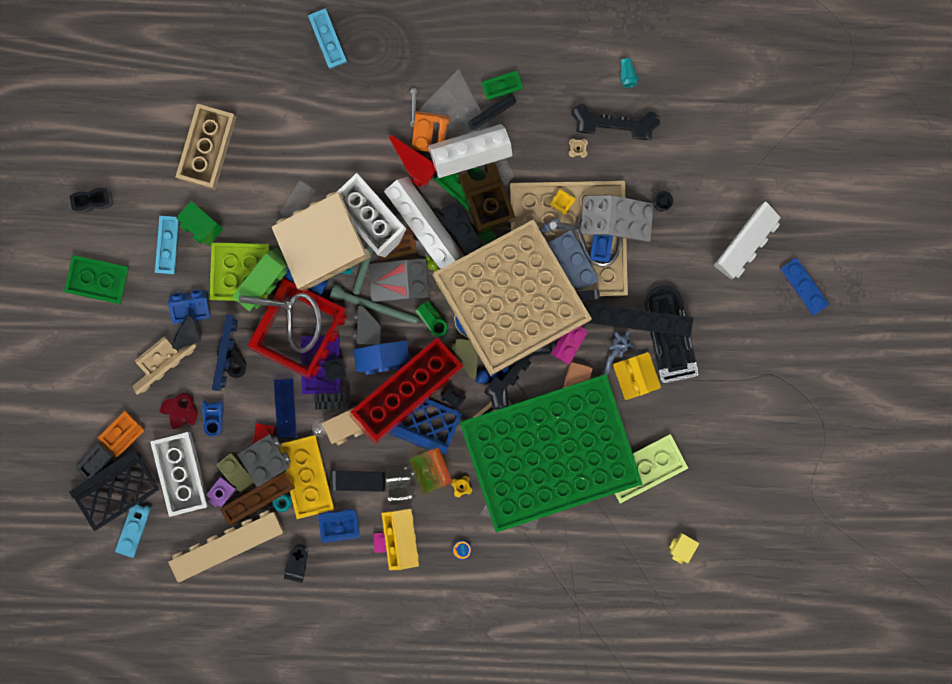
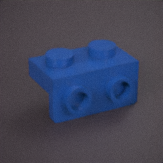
(338, 526)

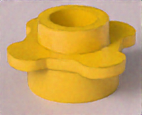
(465, 490)

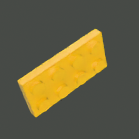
(308, 476)

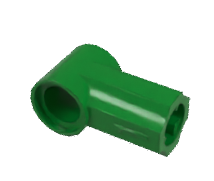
(431, 319)

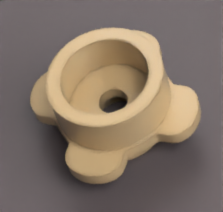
(575, 143)

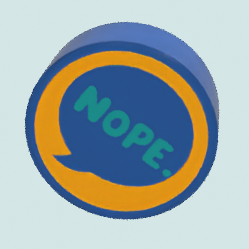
(462, 550)

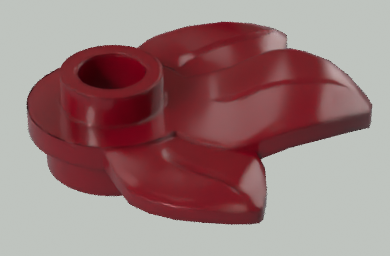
(178, 413)

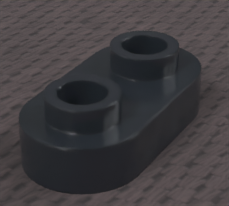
(235, 360)

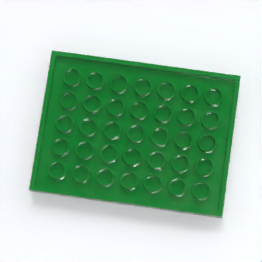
(551, 453)

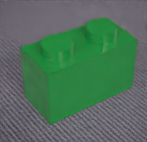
(199, 223)

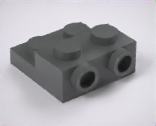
(264, 460)

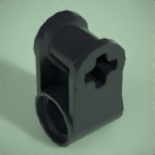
(296, 566)

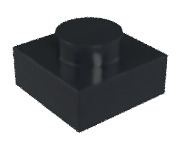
(335, 369)

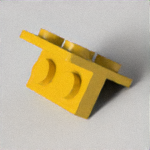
(636, 376)

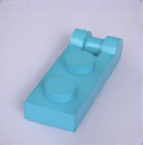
(133, 531)

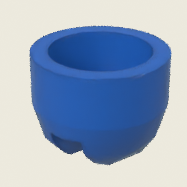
(483, 377)

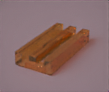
(412, 243)

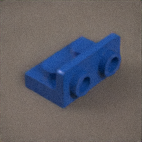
(181, 303)

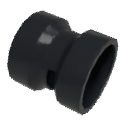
(666, 201)

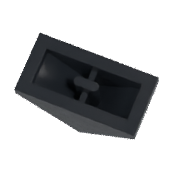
(188, 332)

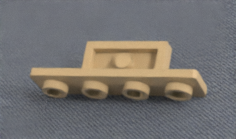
(159, 360)

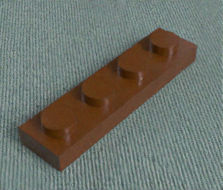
(257, 498)

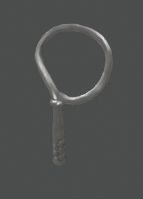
(577, 229)
(288, 306)

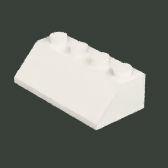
(470, 150)
(371, 216)
(747, 241)

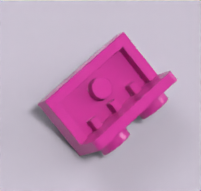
(569, 344)

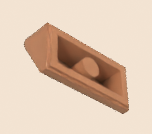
(577, 374)

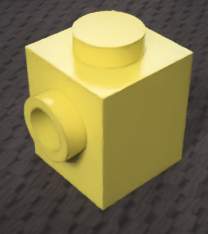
(683, 548)

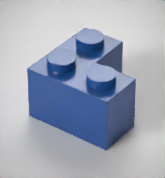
(381, 357)

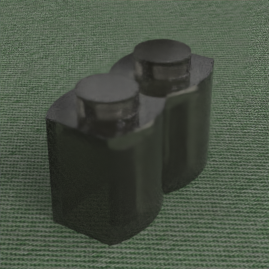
(399, 484)

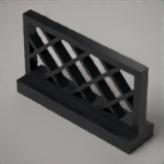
(105, 476)

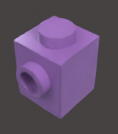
(220, 492)

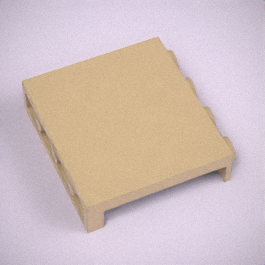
(319, 241)

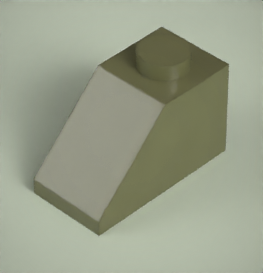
(467, 356)
(236, 473)

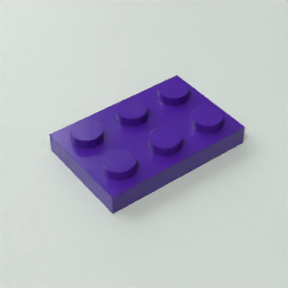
(320, 384)

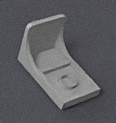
(617, 217)

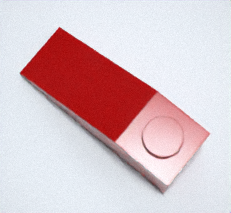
(417, 166)

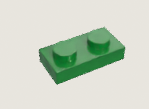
(502, 85)

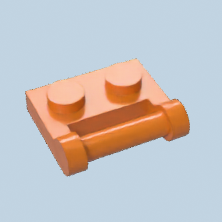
(424, 129)

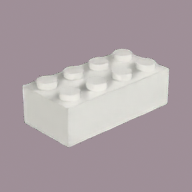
(180, 474)

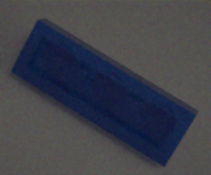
(285, 408)

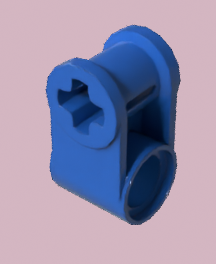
(213, 416)

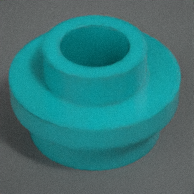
(278, 507)

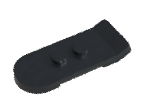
(673, 353)

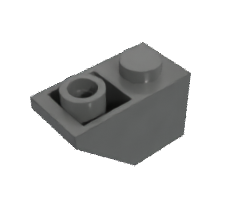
(368, 329)

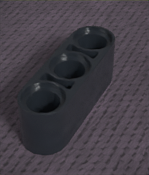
(357, 481)

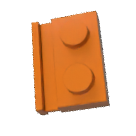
(121, 433)

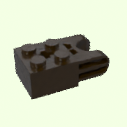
(486, 192)

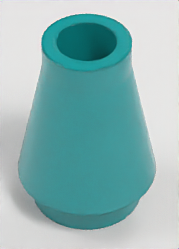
(628, 73)

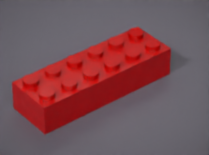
(406, 391)

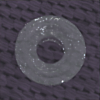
(318, 429)

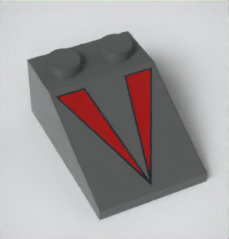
(399, 280)

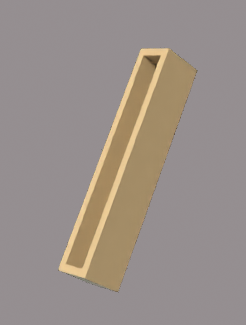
(223, 548)

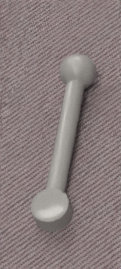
(413, 91)

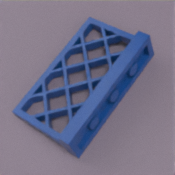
(425, 441)

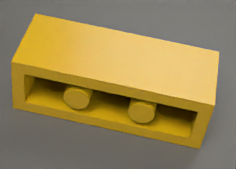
(400, 539)

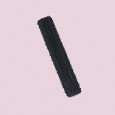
(492, 112)

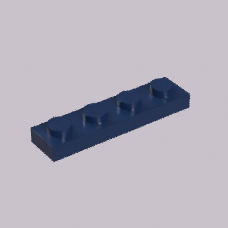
(226, 344)

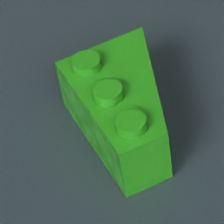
(263, 277)

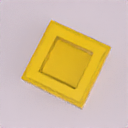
(562, 202)

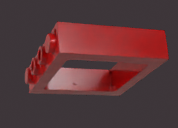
(289, 289)

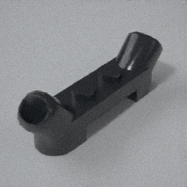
(641, 129)
(498, 389)

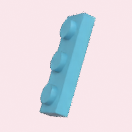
(327, 38)
(167, 245)

